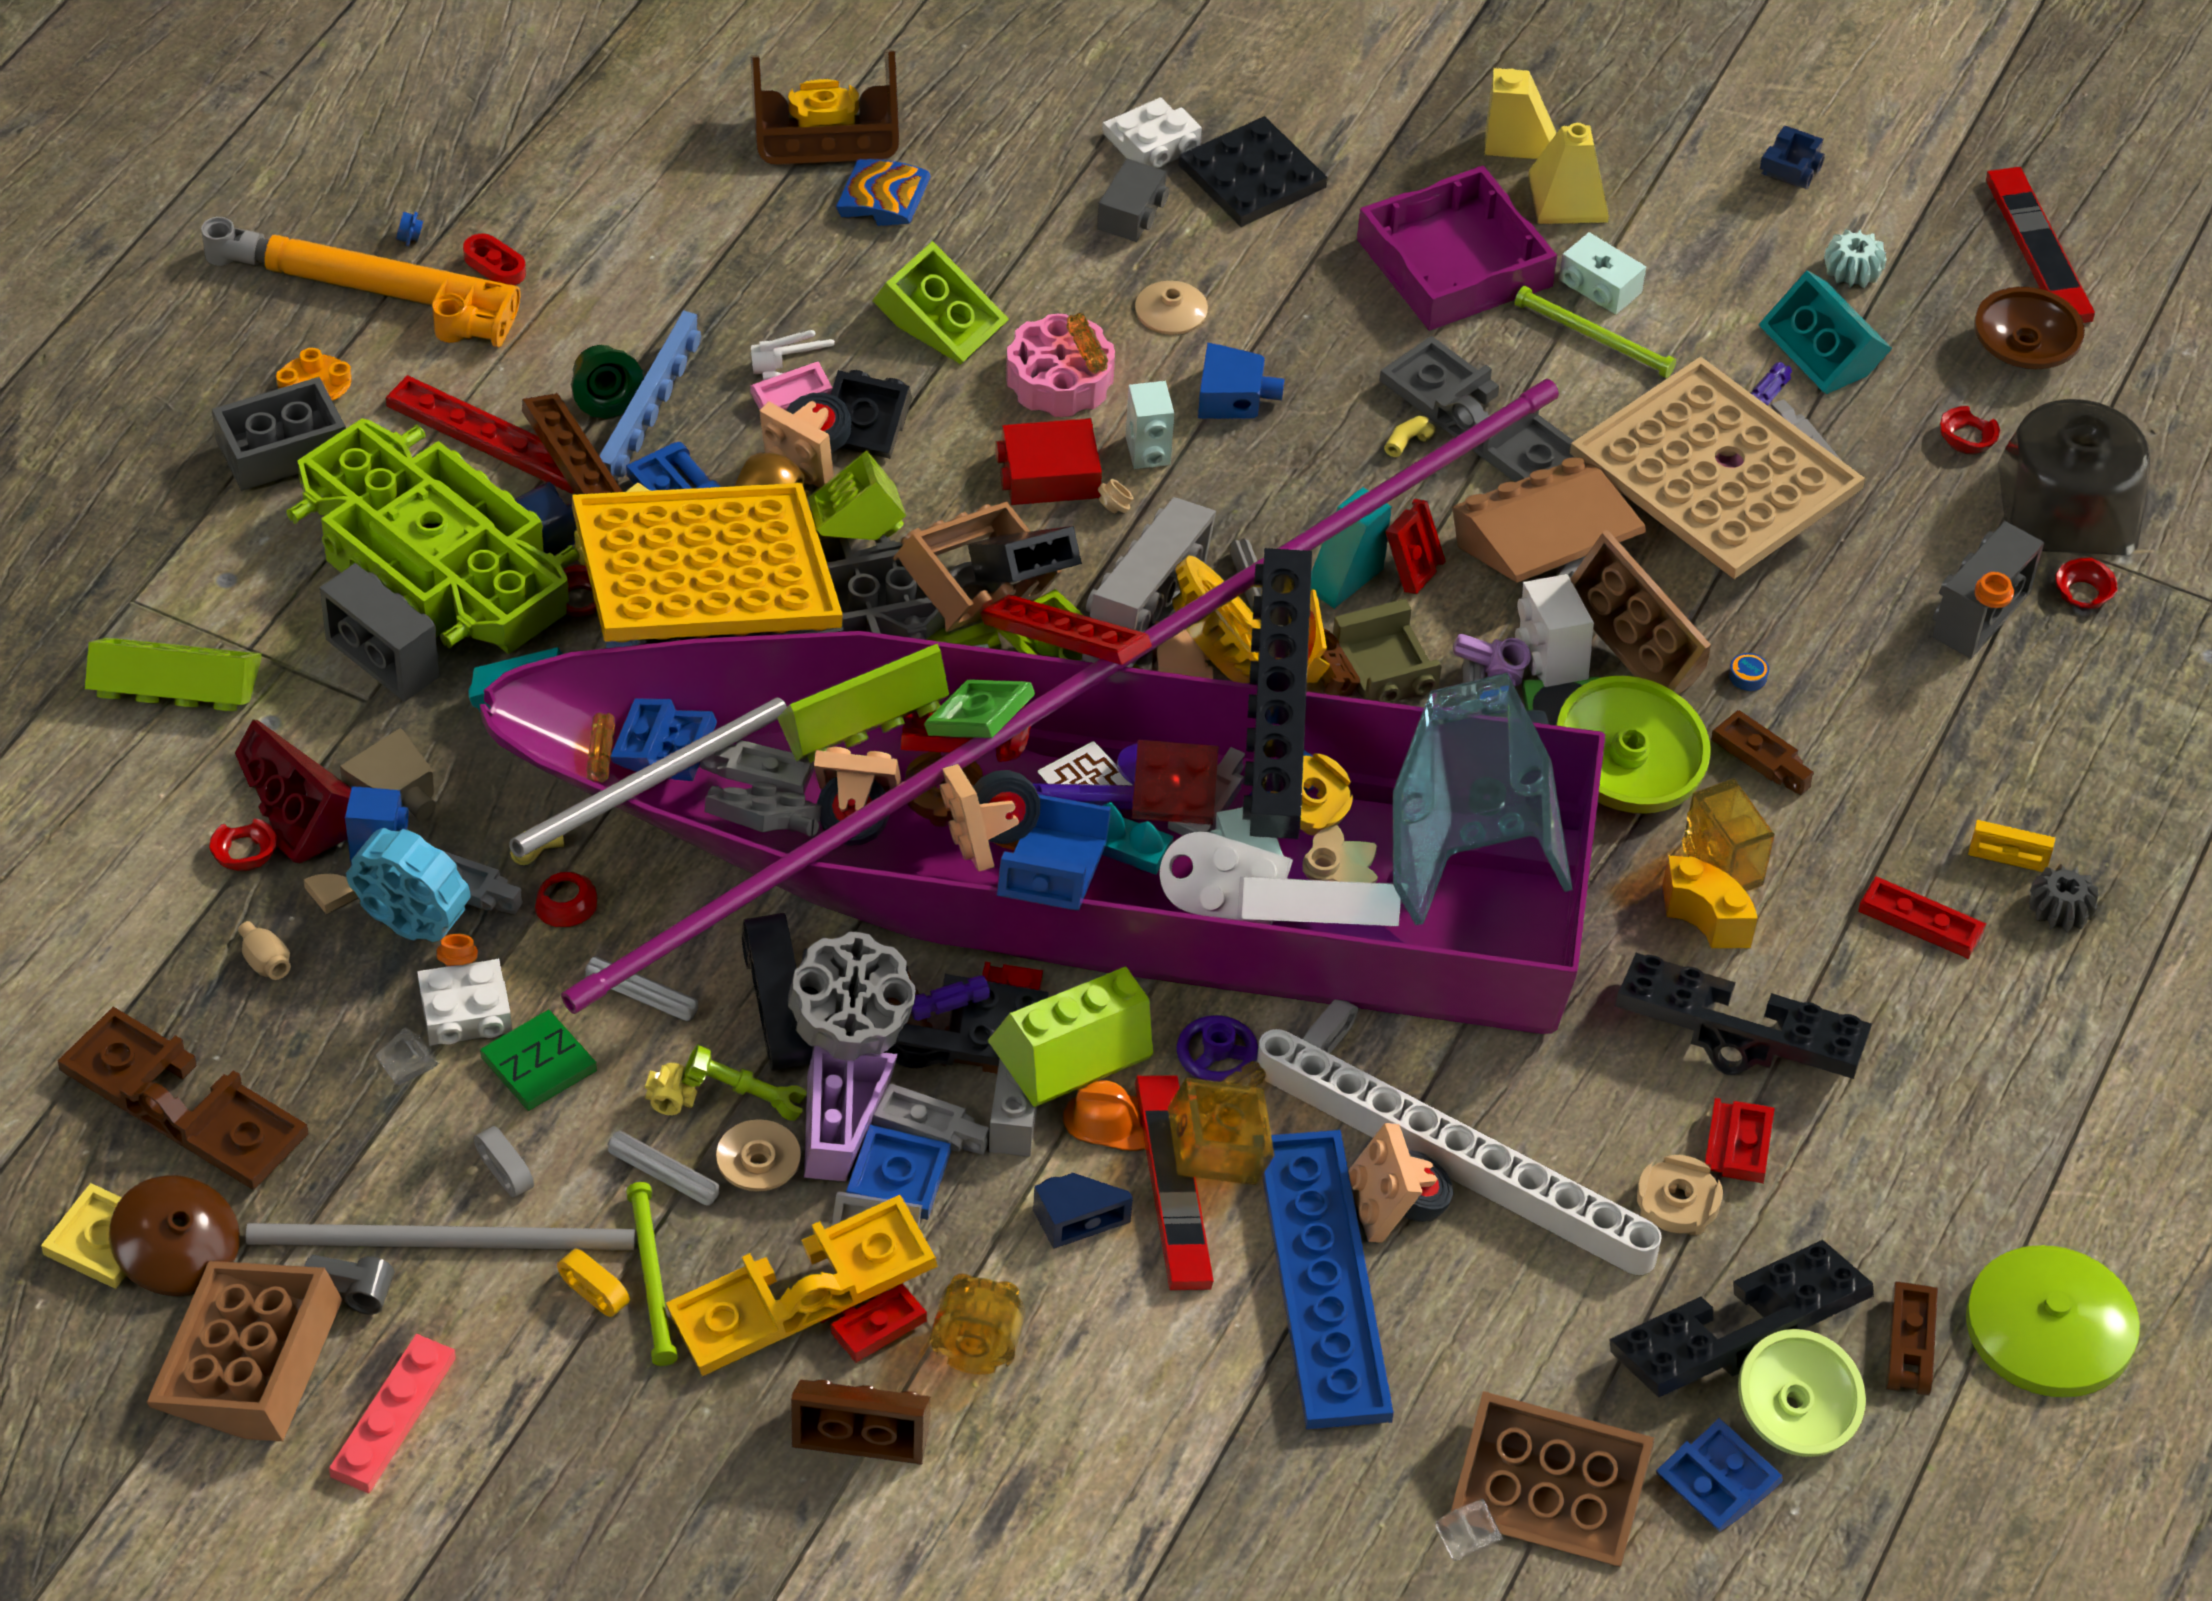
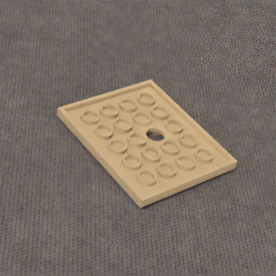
(1665, 462)

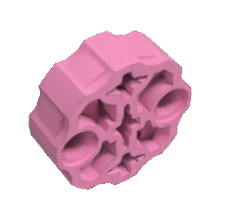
(1050, 371)

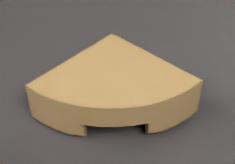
(329, 891)

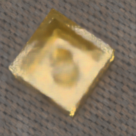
(1729, 833)
(1220, 1131)

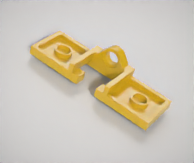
(741, 1315)

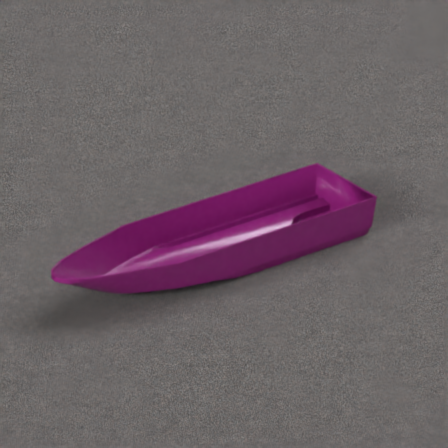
(1489, 954)

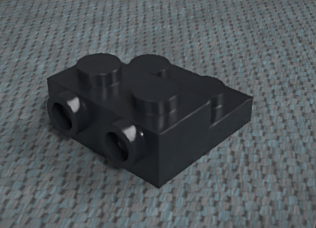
(875, 408)

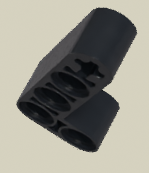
(772, 964)

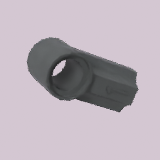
(359, 1284)

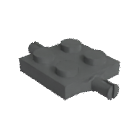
(764, 808)

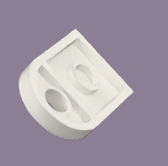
(1216, 873)

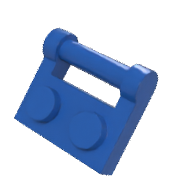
(658, 474)

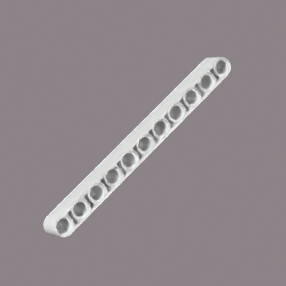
(1514, 1178)

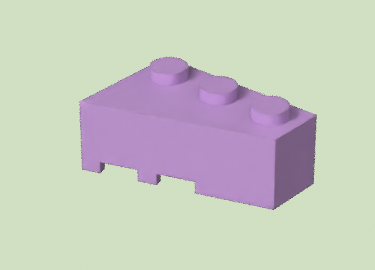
(840, 1109)

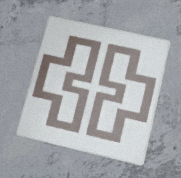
(1084, 766)

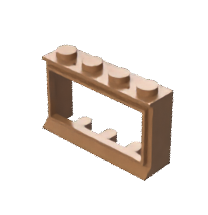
(921, 562)

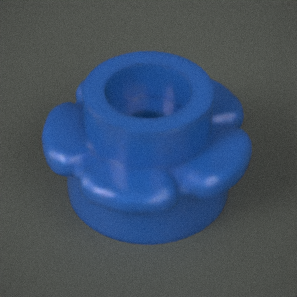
(409, 228)

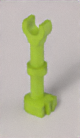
(701, 1064)

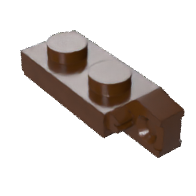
(1763, 751)

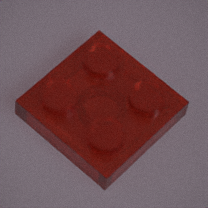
(1175, 782)

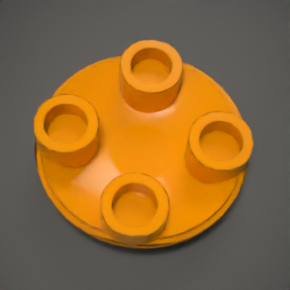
(311, 364)

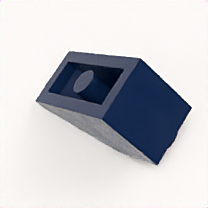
(1079, 1208)

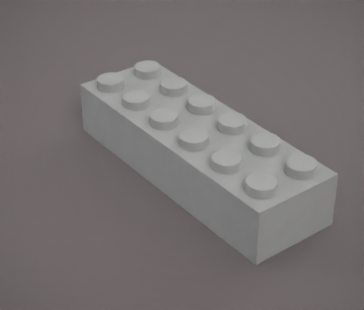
(1146, 578)

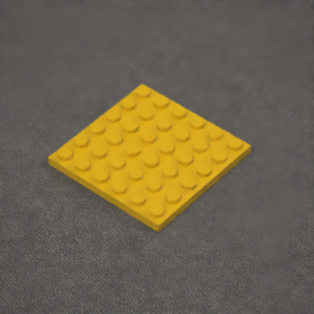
(705, 562)

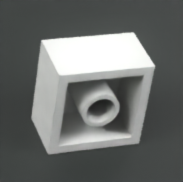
(1555, 630)

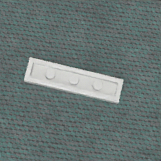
(1318, 901)

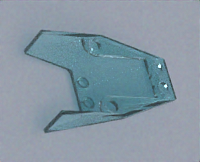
(1471, 783)

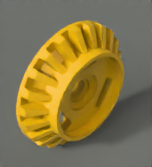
(1226, 631)

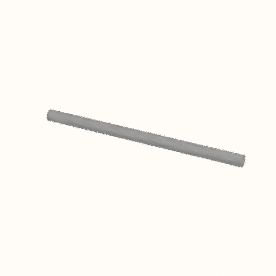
(646, 778)
(440, 1236)

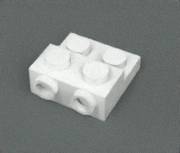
(1153, 133)
(464, 1002)

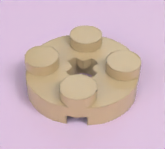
(1675, 1214)

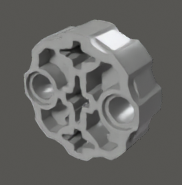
(887, 978)

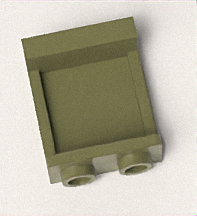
(1386, 653)

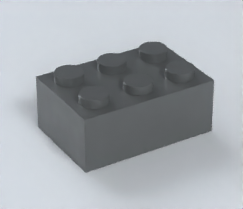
(274, 430)
(1960, 617)
(380, 631)

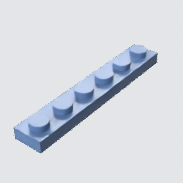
(653, 390)

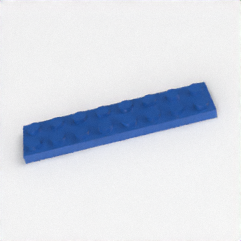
(1325, 1282)

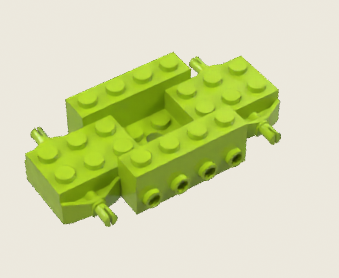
(472, 570)

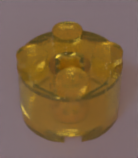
(978, 1324)

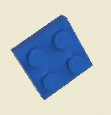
(901, 1165)

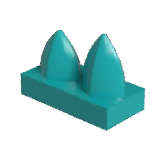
(1135, 843)

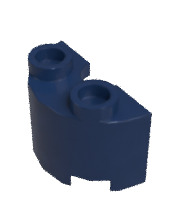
(1793, 157)
(555, 517)

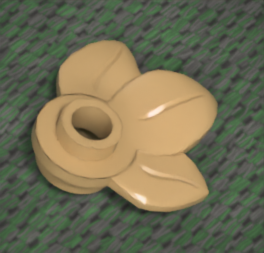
(1339, 859)

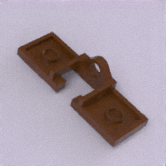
(227, 1129)

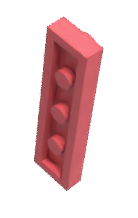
(392, 1413)

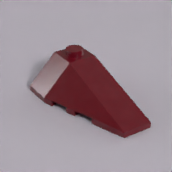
(295, 793)

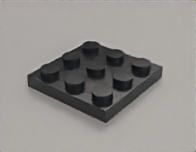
(1252, 171)

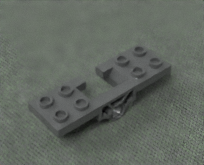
(1439, 387)

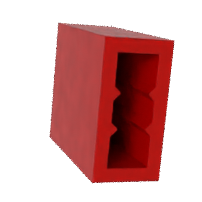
(1049, 461)

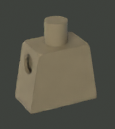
(394, 765)

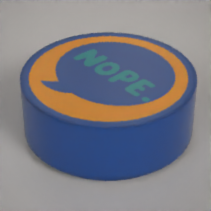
(1748, 671)

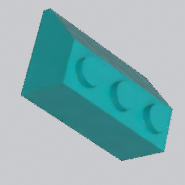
(1824, 334)

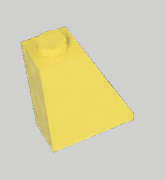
(1516, 117)

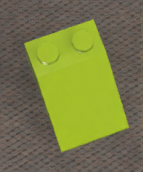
(940, 305)

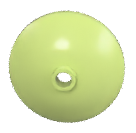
(1816, 1377)

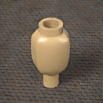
(264, 951)

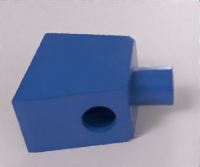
(1235, 384)

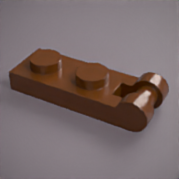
(1912, 1337)

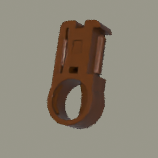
(1340, 677)

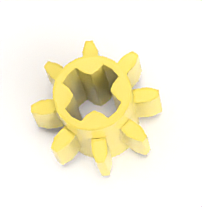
(667, 1090)

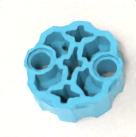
(408, 884)

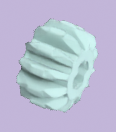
(1855, 258)

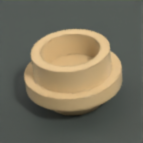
(1115, 496)

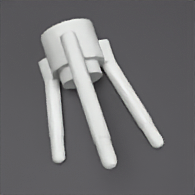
(768, 354)

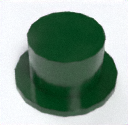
(605, 381)

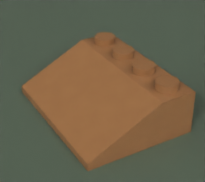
(1543, 519)
(1639, 618)
(247, 1348)
(1555, 1477)

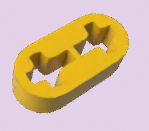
(593, 1282)

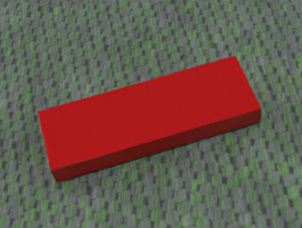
(1922, 917)

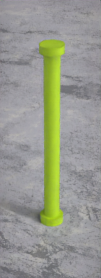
(1663, 365)
(663, 1352)

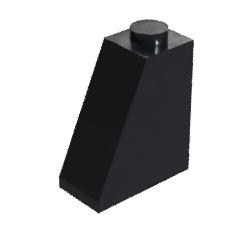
(1024, 554)

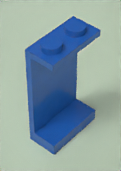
(1057, 855)

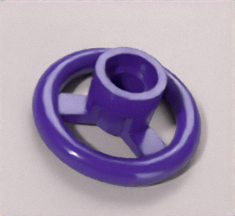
(1218, 1044)

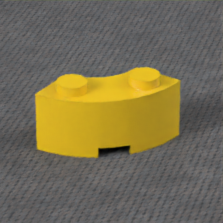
(1709, 901)

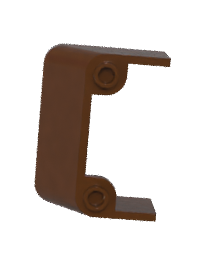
(869, 137)

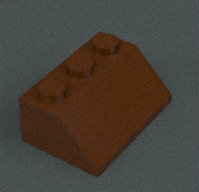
(860, 1421)

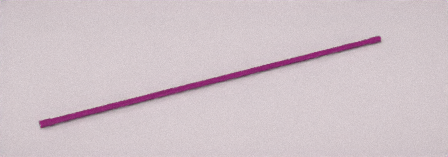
(598, 984)

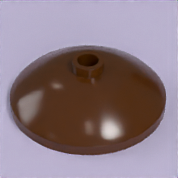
(2029, 328)
(169, 1256)

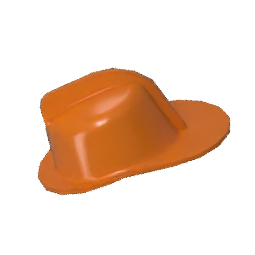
(1105, 1116)

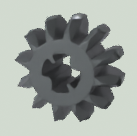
(2063, 898)

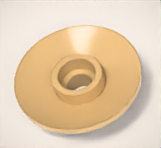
(1171, 307)
(758, 1142)

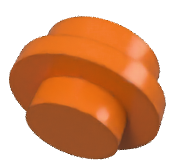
(1994, 590)
(457, 950)

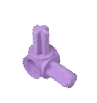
(1493, 655)

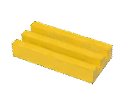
(2011, 846)

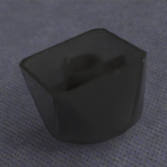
(2077, 478)

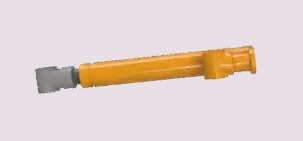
(459, 302)

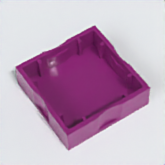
(1456, 247)

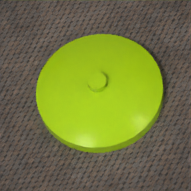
(1651, 746)
(2052, 1321)

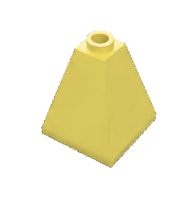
(1568, 179)

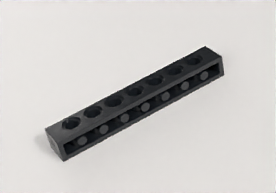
(1285, 602)

